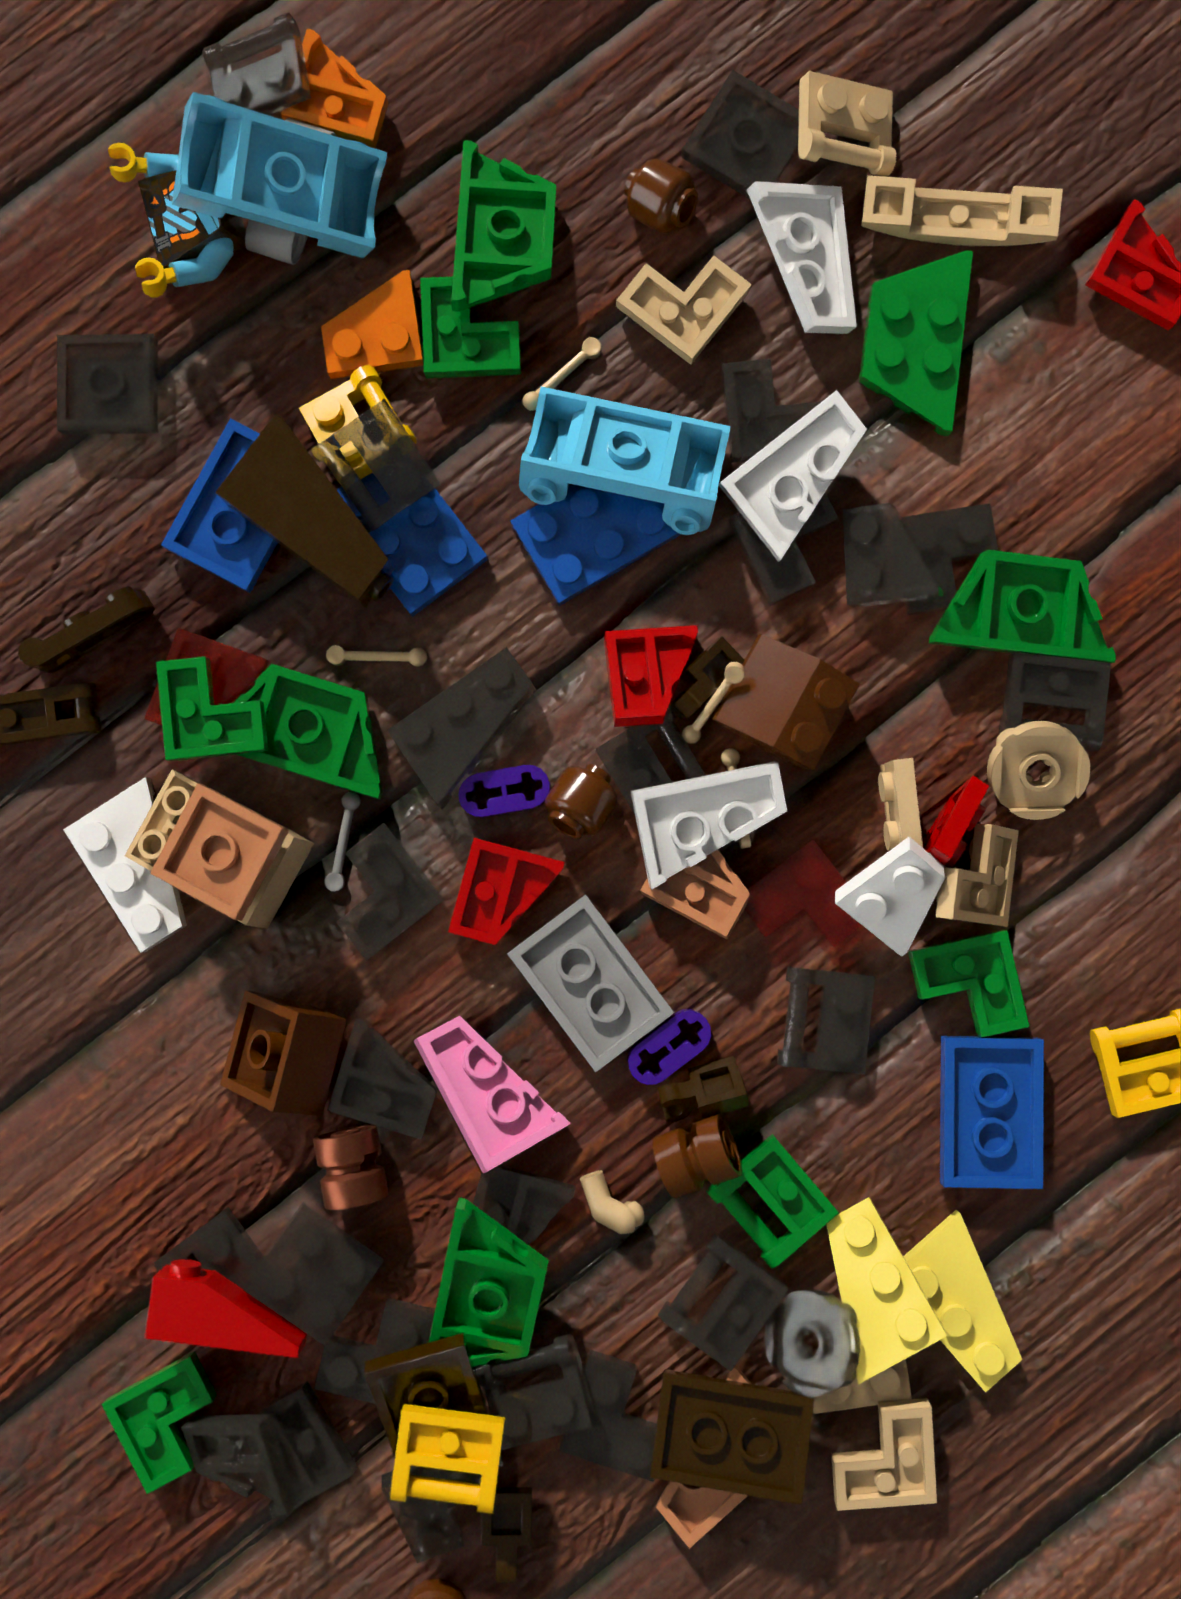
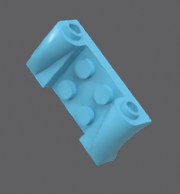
(277, 174)
(624, 453)

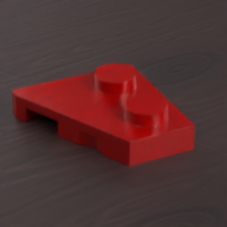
(1140, 270)
(646, 671)
(958, 815)
(499, 889)

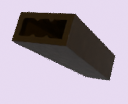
(298, 507)

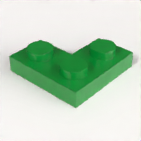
(460, 347)
(198, 727)
(982, 968)
(147, 1417)

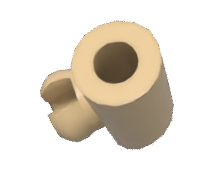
(608, 1211)

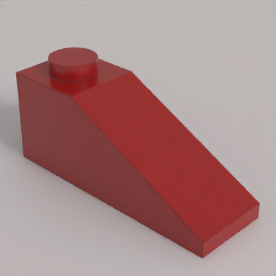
(212, 1311)

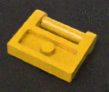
(336, 409)
(1144, 1081)
(452, 1443)

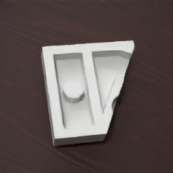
(894, 894)

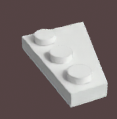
(811, 251)
(791, 473)
(699, 815)
(142, 901)

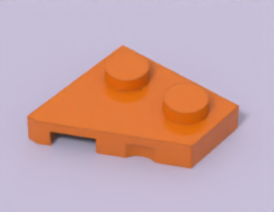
(339, 96)
(375, 331)

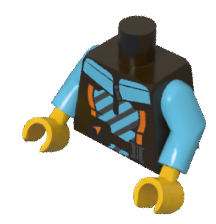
(187, 242)

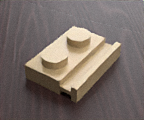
(900, 800)

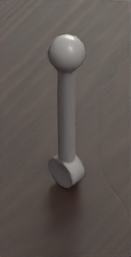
(335, 881)

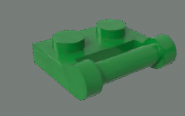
(787, 1193)

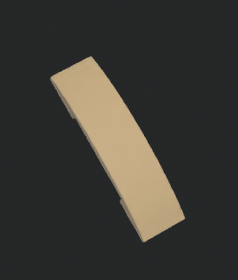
(961, 217)

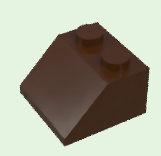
(786, 702)
(283, 1054)

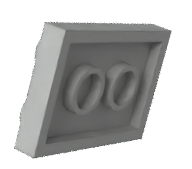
(590, 983)

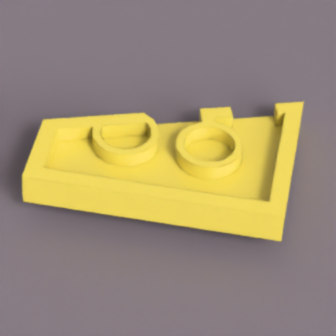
(881, 1289)
(964, 1301)

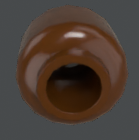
(661, 195)
(580, 801)

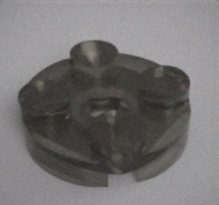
(837, 1335)

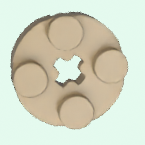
(1018, 750)

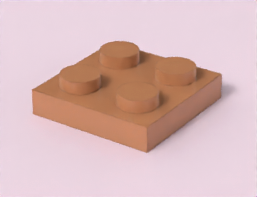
(219, 852)

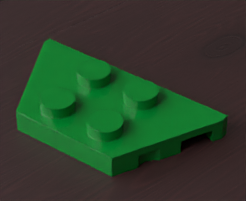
(501, 230)
(918, 338)
(1025, 607)
(317, 730)
(488, 1287)

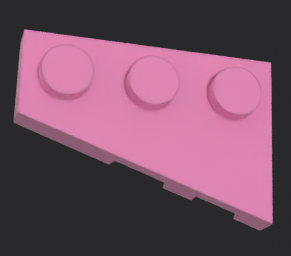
(485, 1096)

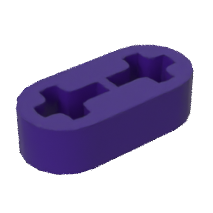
(502, 779)
(676, 1056)

